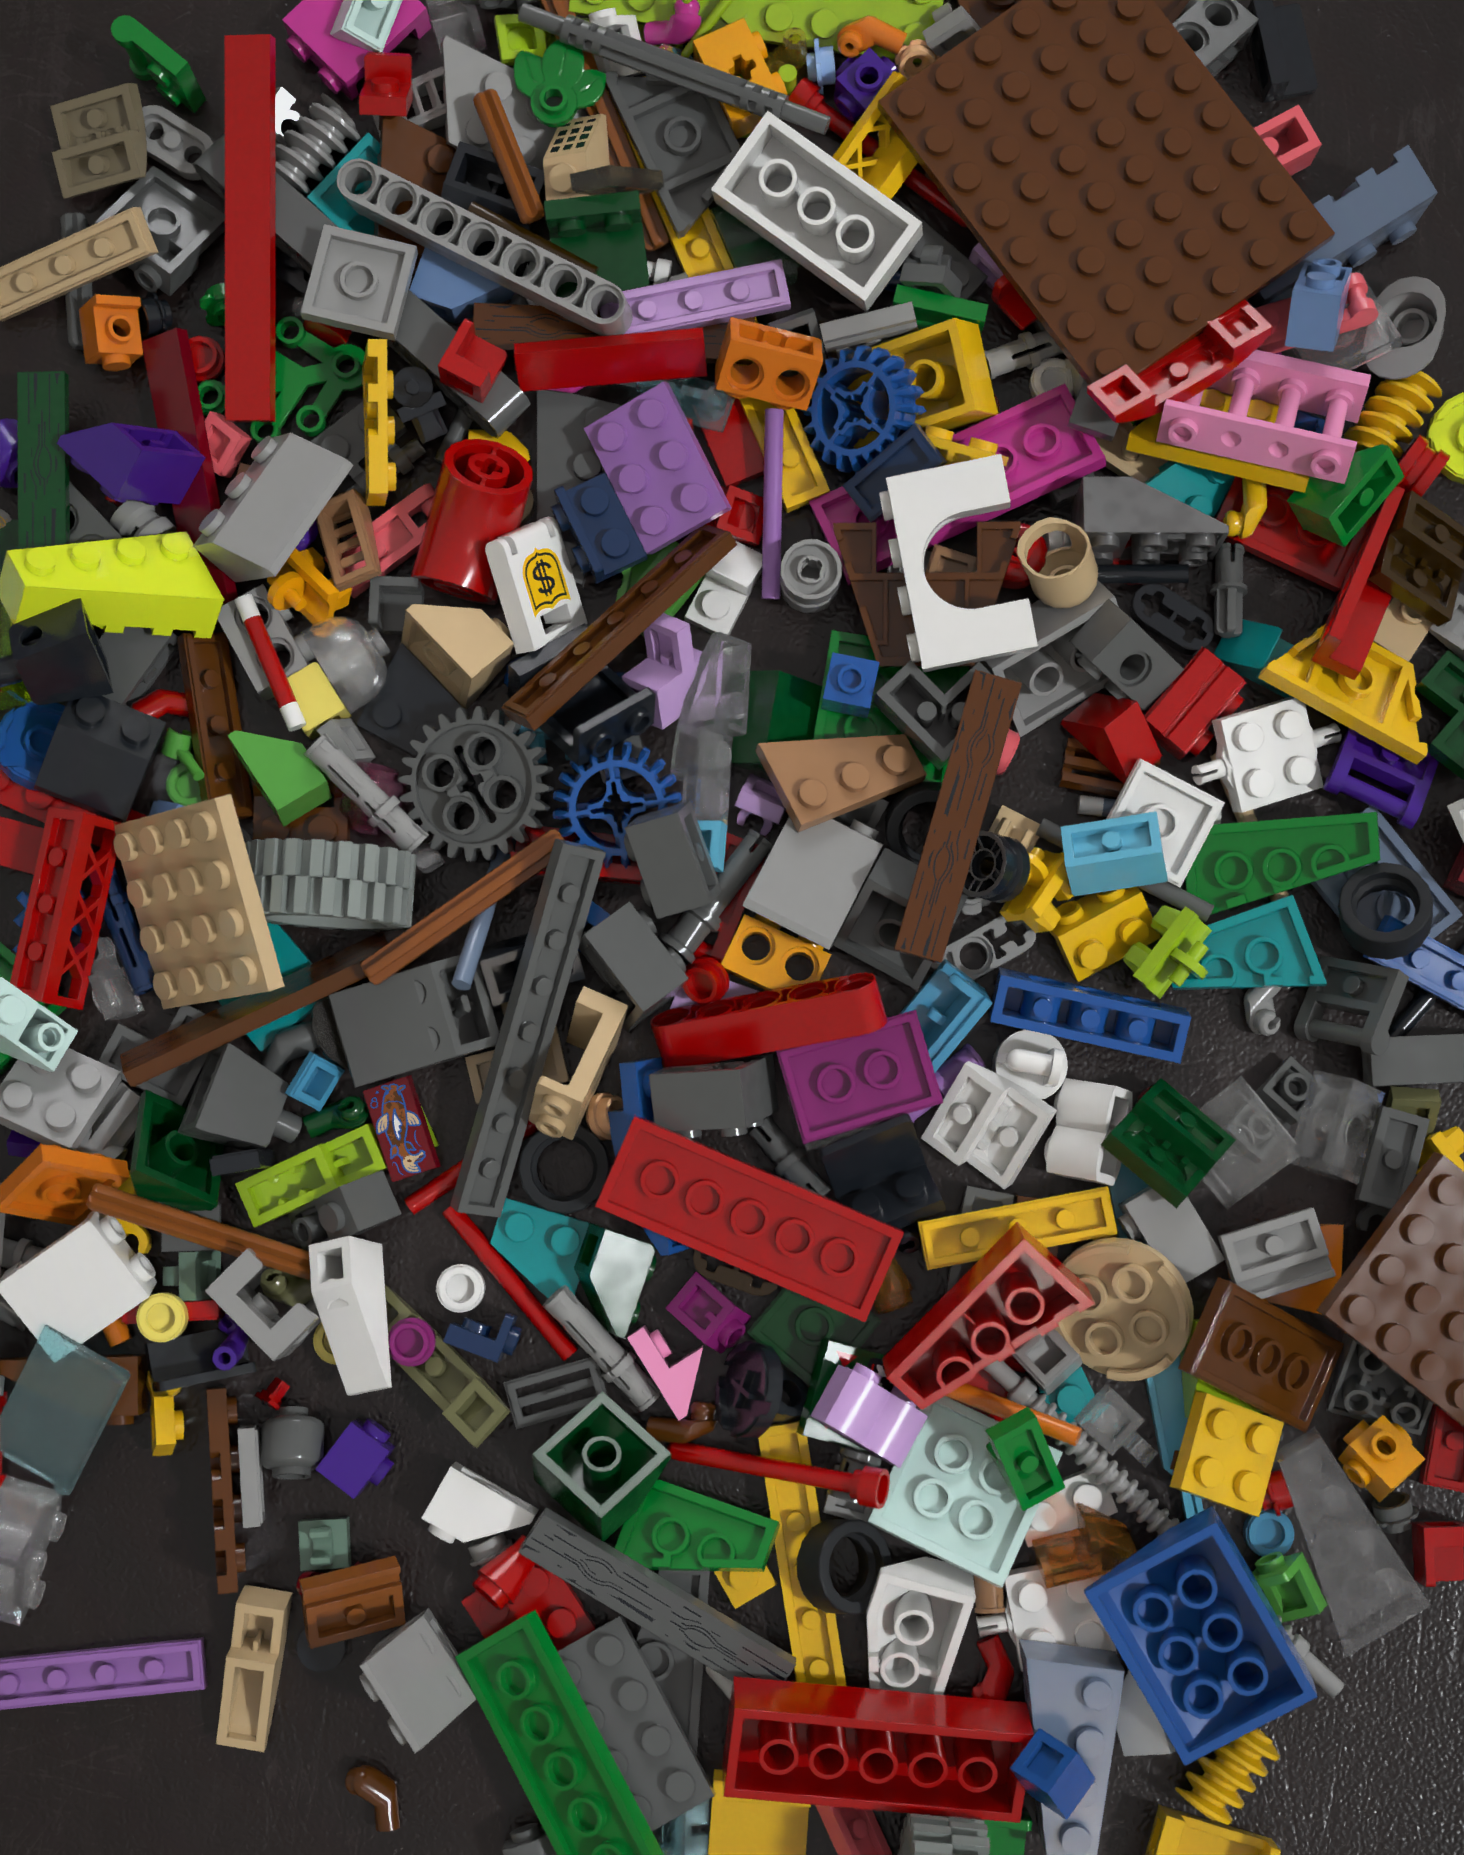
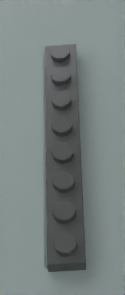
(527, 1028)

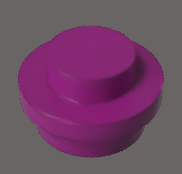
(411, 1341)

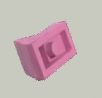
(673, 1380)

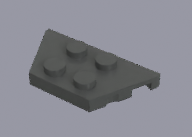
(679, 135)

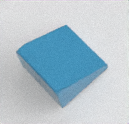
(314, 1081)

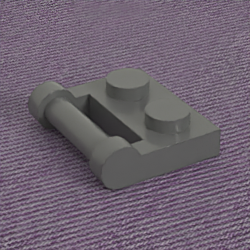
(1356, 990)

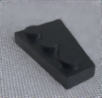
(408, 703)

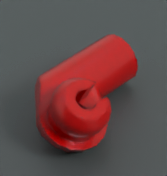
(999, 1670)

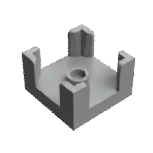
(256, 1313)

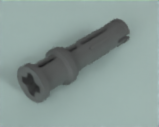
(698, 922)

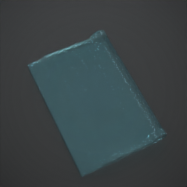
(59, 1408)

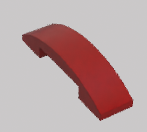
(1184, 371)

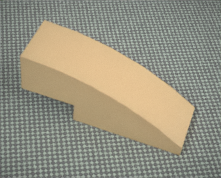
(253, 1667)

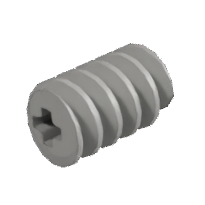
(314, 144)

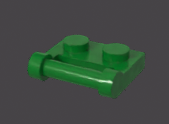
(157, 61)

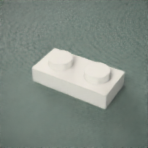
(1058, 1511)

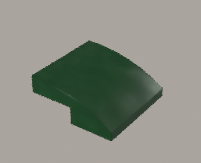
(1168, 1142)

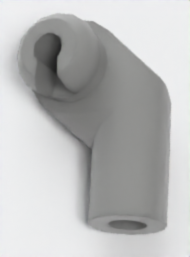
(1260, 1010)

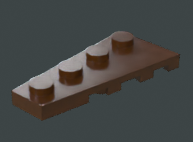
(226, 1506)

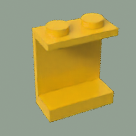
(755, 1825)

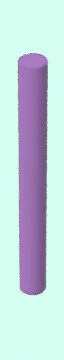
(772, 503)

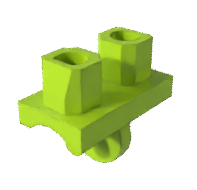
(1174, 954)

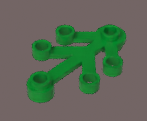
(294, 380)

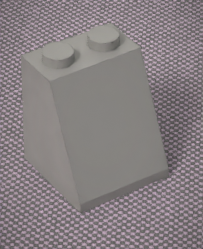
(814, 878)

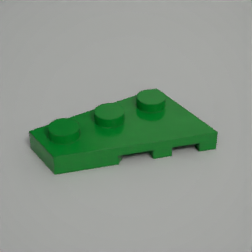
(695, 1533)

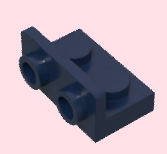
(600, 528)

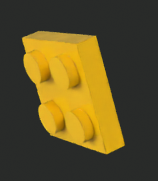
(1227, 1454)

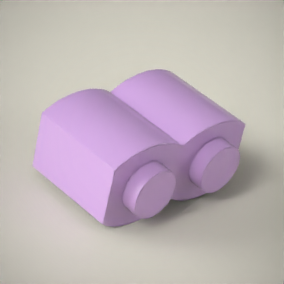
(869, 1414)

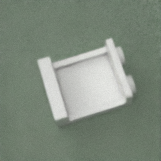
(79, 1280)

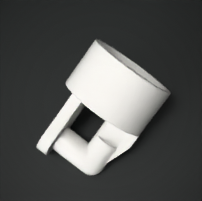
(1032, 1061)

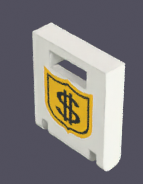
(535, 581)

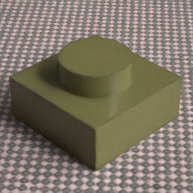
(1417, 1102)

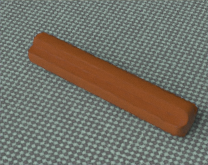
(508, 156)

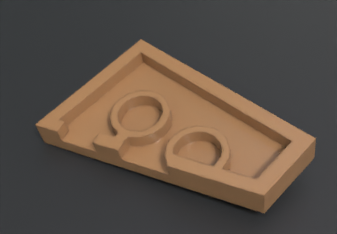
(838, 774)

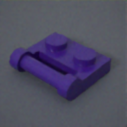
(1384, 766)

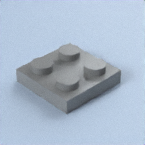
(359, 282)
(57, 1104)

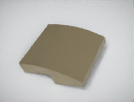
(100, 140)

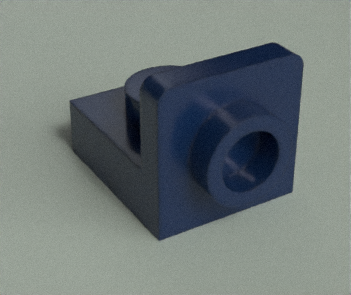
(475, 1337)

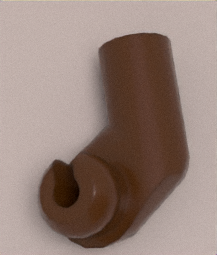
(379, 1791)

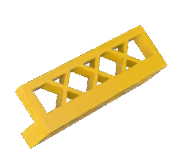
(891, 160)

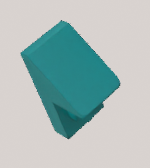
(1253, 651)

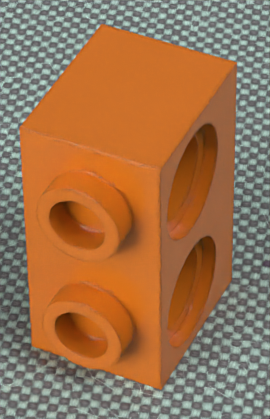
(772, 353)

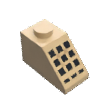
(573, 149)

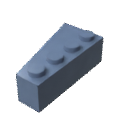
(1365, 217)
(1076, 1700)

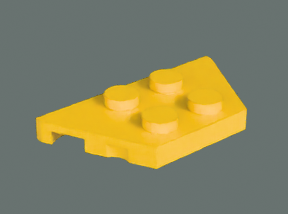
(1143, 441)
(1375, 704)

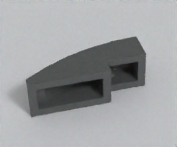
(1416, 1061)

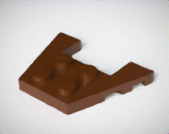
(879, 595)

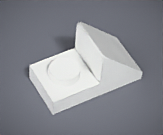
(725, 590)

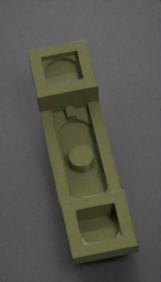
(451, 1382)

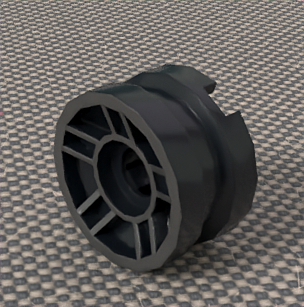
(997, 868)

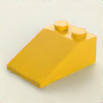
(949, 370)

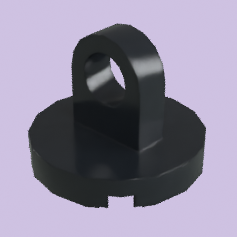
(753, 1389)

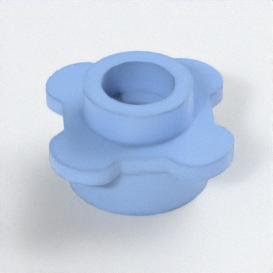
(821, 65)

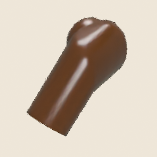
(687, 1429)

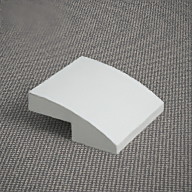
(988, 1123)

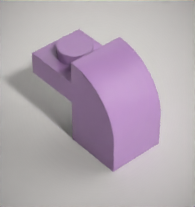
(667, 668)

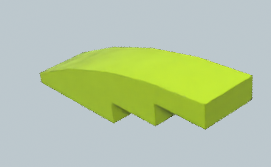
(313, 1174)

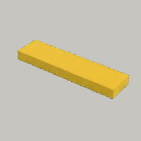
(1049, 1220)

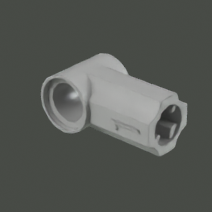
(114, 1125)

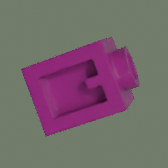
(709, 1314)

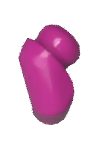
(678, 28)

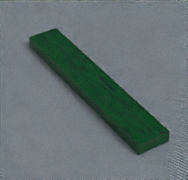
(41, 461)

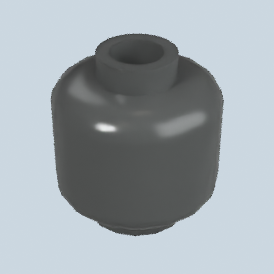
(292, 1443)

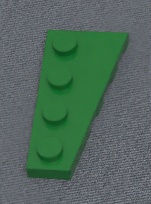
(1273, 856)

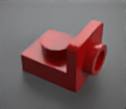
(387, 84)

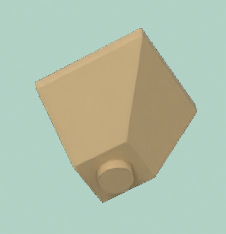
(457, 647)

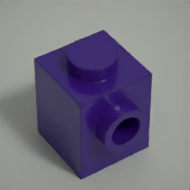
(358, 1457)

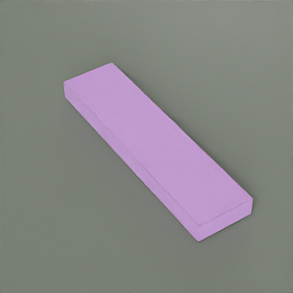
(706, 299)

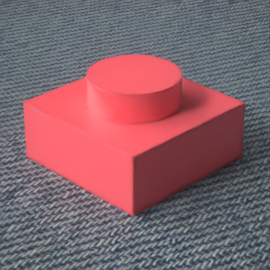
(226, 443)

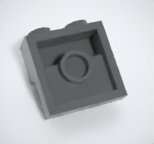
(179, 225)

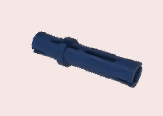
(127, 938)

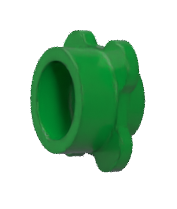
(214, 304)

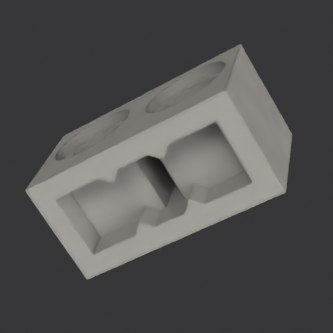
(280, 635)

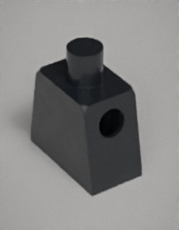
(57, 656)

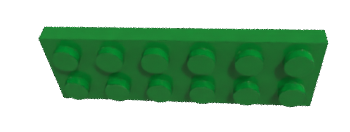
(554, 1743)

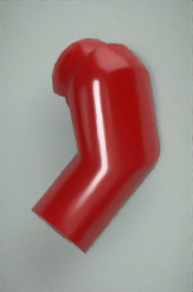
(162, 702)

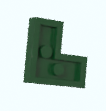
(1446, 690)

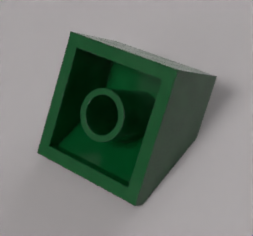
(600, 1466)

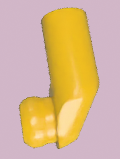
(1252, 510)

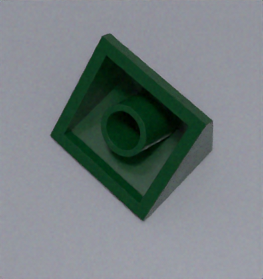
(778, 711)
(169, 1164)

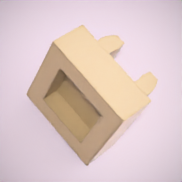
(1016, 826)

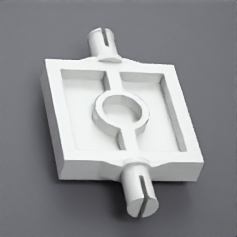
(1267, 754)
(1046, 1614)

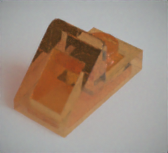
(1083, 1552)

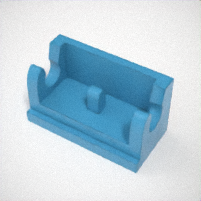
(947, 1010)

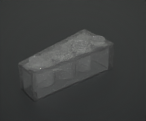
(1352, 1558)

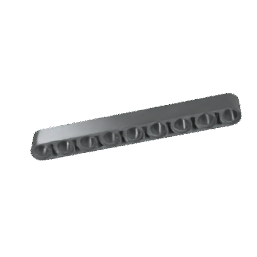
(421, 332)

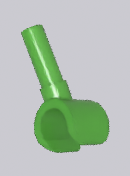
(179, 747)

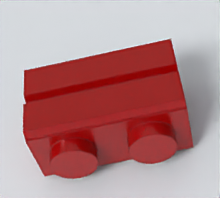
(1191, 703)

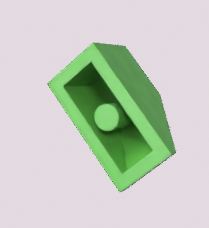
(282, 774)

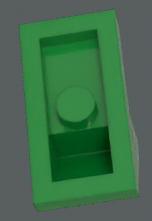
(1024, 1458)

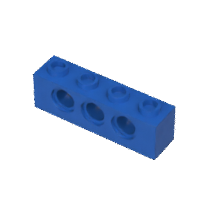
(1089, 1015)

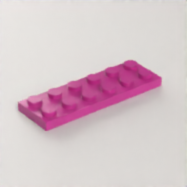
(1041, 459)

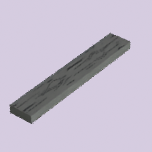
(652, 1601)

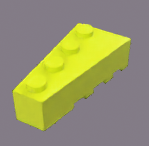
(121, 583)

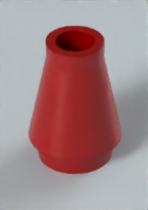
(504, 1576)

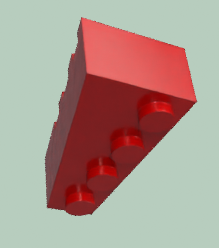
(984, 1317)

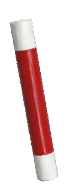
(270, 662)

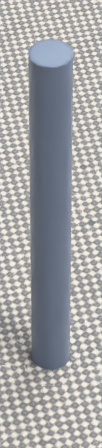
(476, 936)

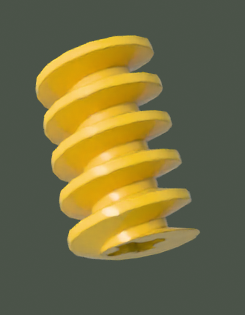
(1392, 410)
(1227, 1774)

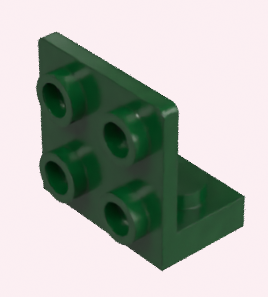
(603, 232)

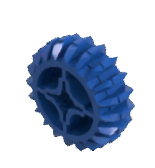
(841, 420)
(595, 809)

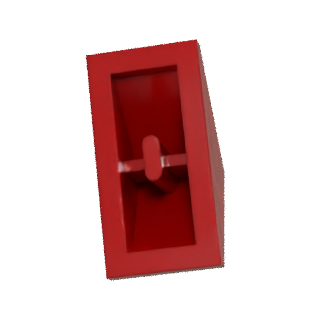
(1113, 733)

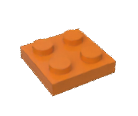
(57, 1183)

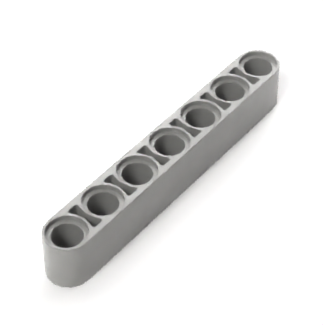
(469, 232)

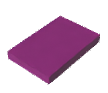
(860, 1079)

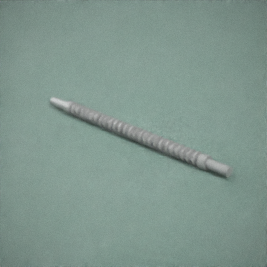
(1024, 1392)

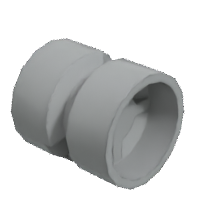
(810, 576)

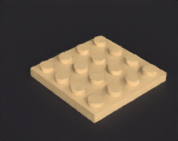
(197, 904)

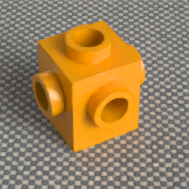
(1379, 1456)

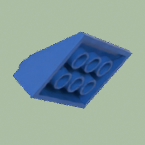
(1200, 1637)

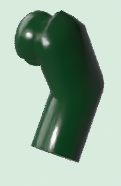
(342, 1114)

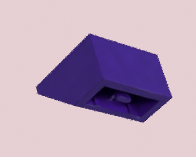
(135, 461)

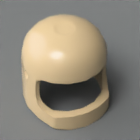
(1068, 572)

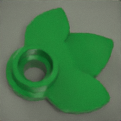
(557, 75)

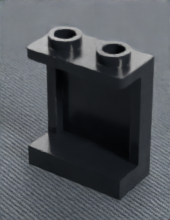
(597, 715)

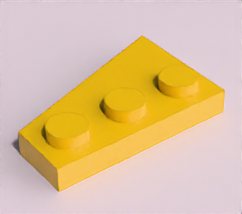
(378, 426)

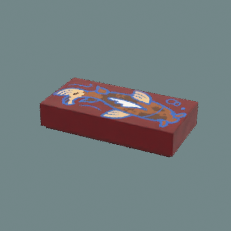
(401, 1128)

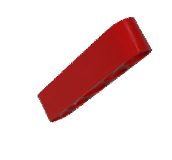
(769, 1020)

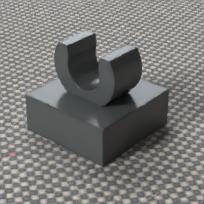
(933, 273)

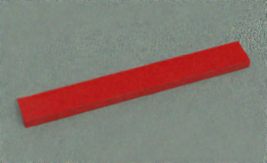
(250, 228)

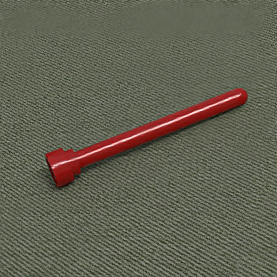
(808, 95)
(867, 1486)

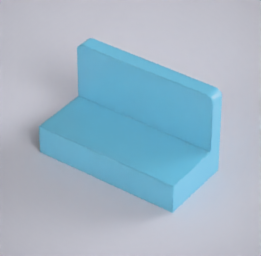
(1113, 854)

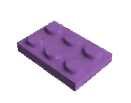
(657, 468)

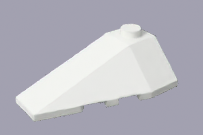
(917, 1624)

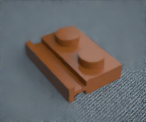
(352, 1602)

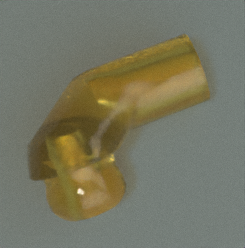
(792, 51)

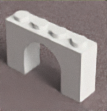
(920, 507)

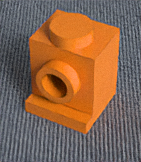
(100, 342)

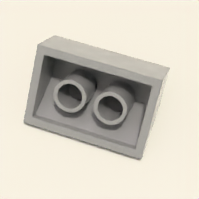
(270, 507)
(1051, 674)

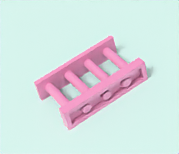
(1279, 445)

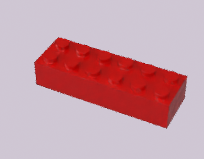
(874, 1749)

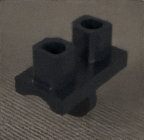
(414, 391)

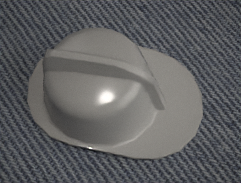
(1419, 316)

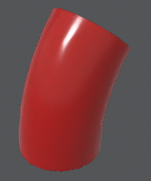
(474, 502)

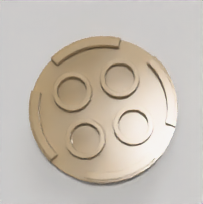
(1138, 1311)

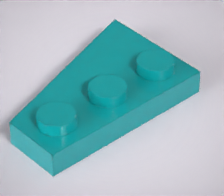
(1259, 951)

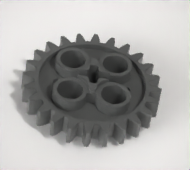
(512, 763)

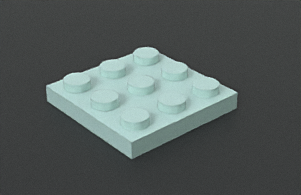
(954, 1497)

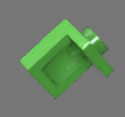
(1289, 1585)

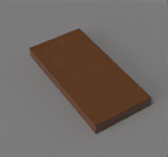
(1261, 1355)

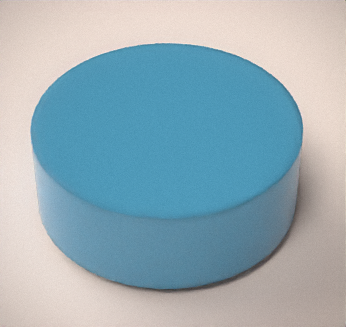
(1268, 1533)

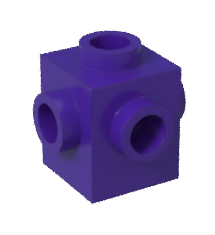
(851, 91)

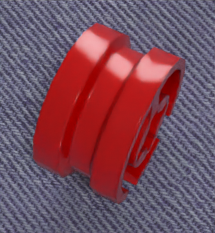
(1420, 466)

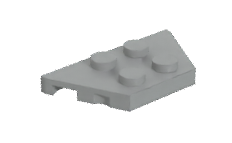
(474, 72)

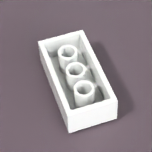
(817, 211)

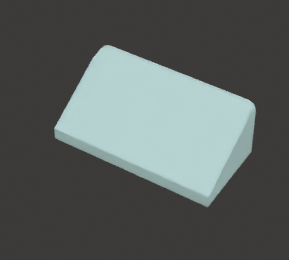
(366, 22)

